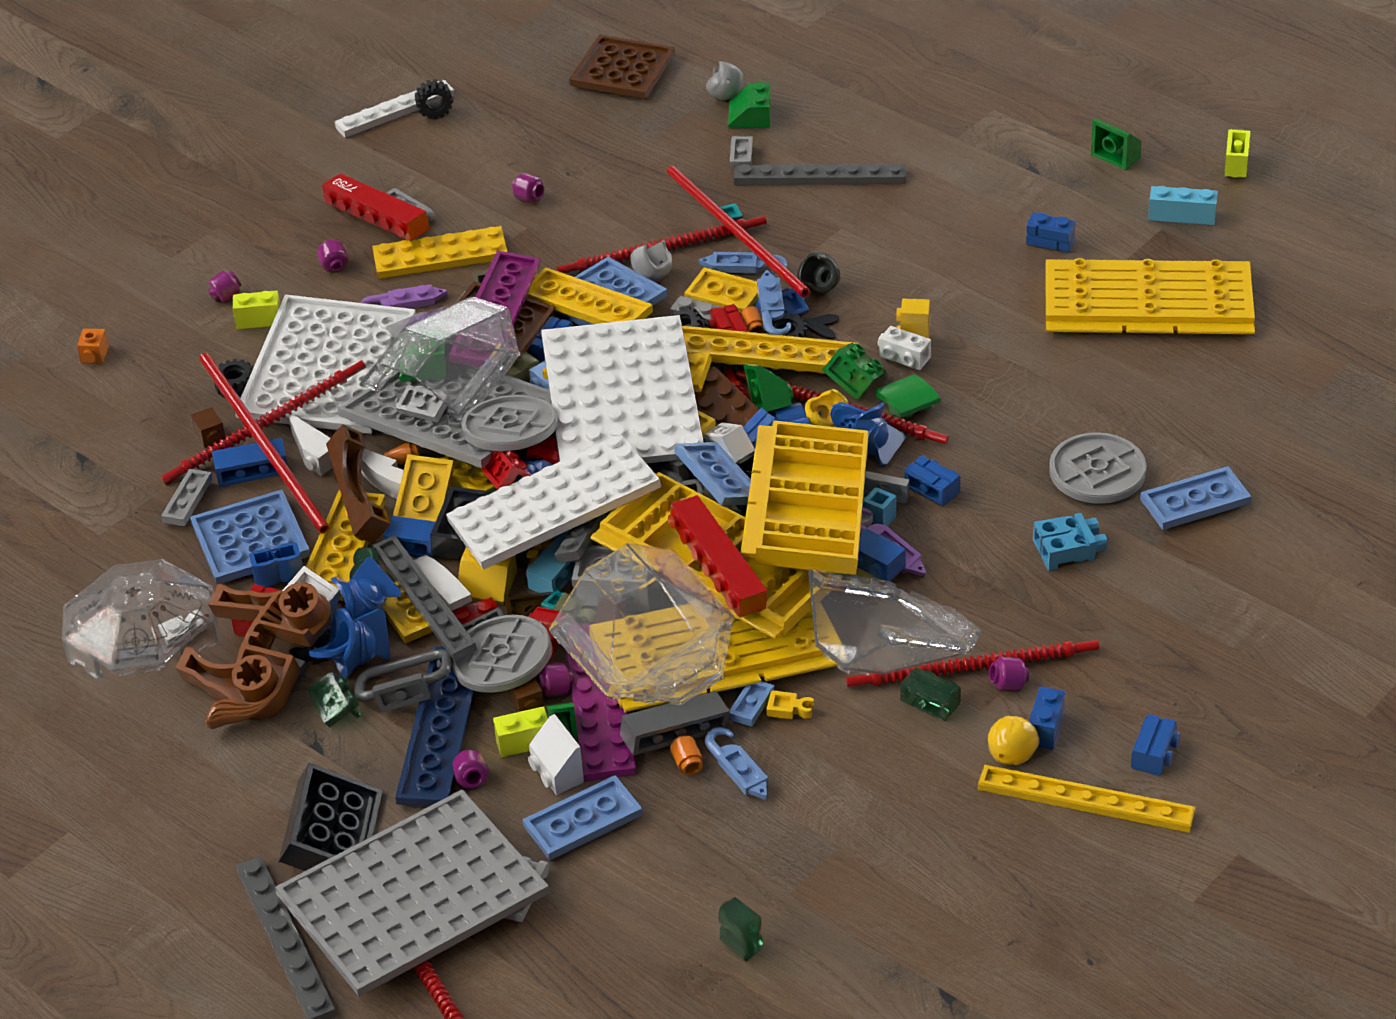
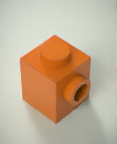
(93, 346)

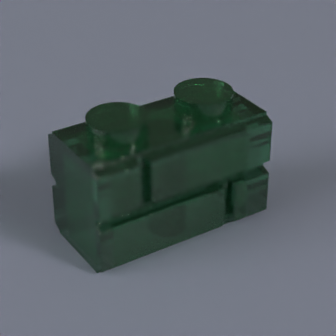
(930, 693)

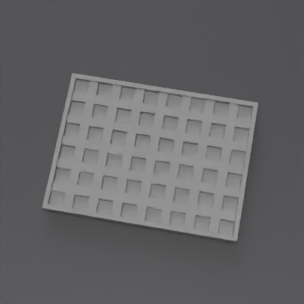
(411, 892)

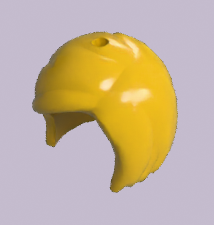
(823, 405)
(1012, 740)

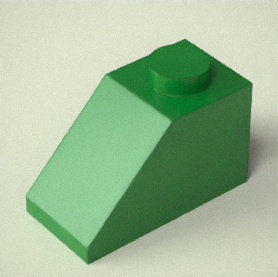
(566, 715)

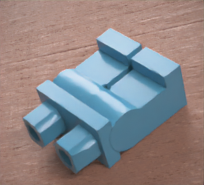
(1068, 540)

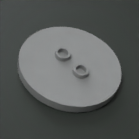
(509, 423)
(1097, 468)
(507, 654)

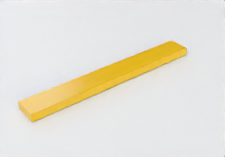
(1087, 798)

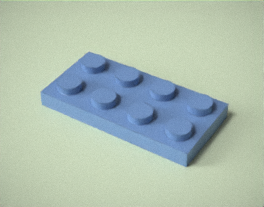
(716, 472)
(1195, 498)
(582, 817)

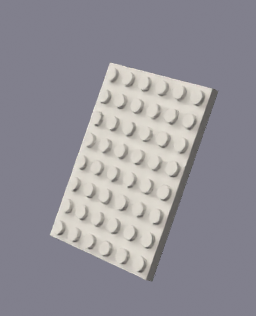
(313, 342)
(623, 382)

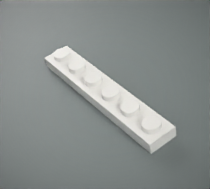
(382, 113)

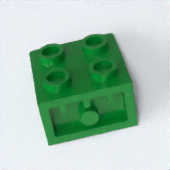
(854, 369)

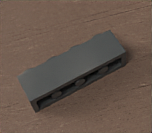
(663, 724)

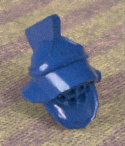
(882, 438)
(366, 589)
(355, 640)

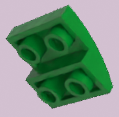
(908, 396)

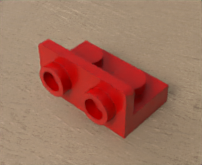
(504, 468)

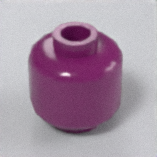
(528, 188)
(332, 255)
(224, 286)
(1008, 674)
(555, 680)
(470, 769)

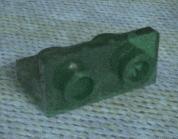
(333, 699)

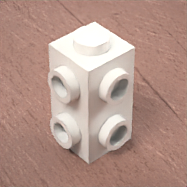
(904, 347)

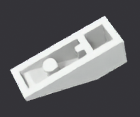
(732, 440)
(311, 445)

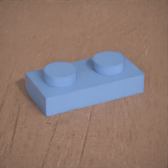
(751, 703)

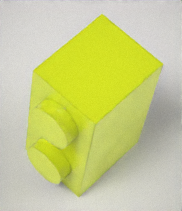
(1237, 153)
(255, 309)
(517, 730)

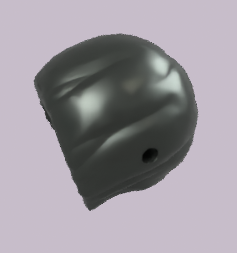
(819, 272)

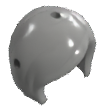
(725, 81)
(652, 262)

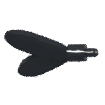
(819, 325)

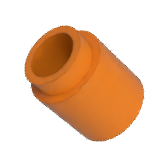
(753, 320)
(687, 755)

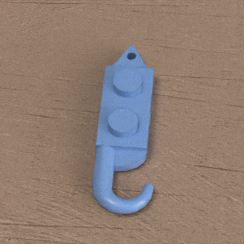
(736, 262)
(771, 303)
(738, 765)

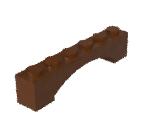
(346, 453)

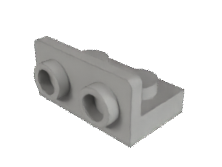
(421, 404)

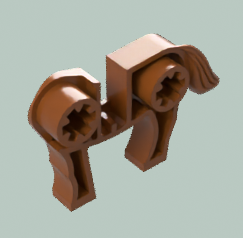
(261, 677)

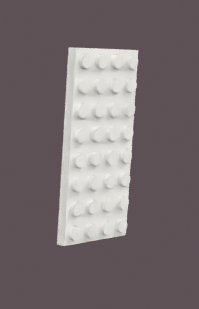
(552, 501)

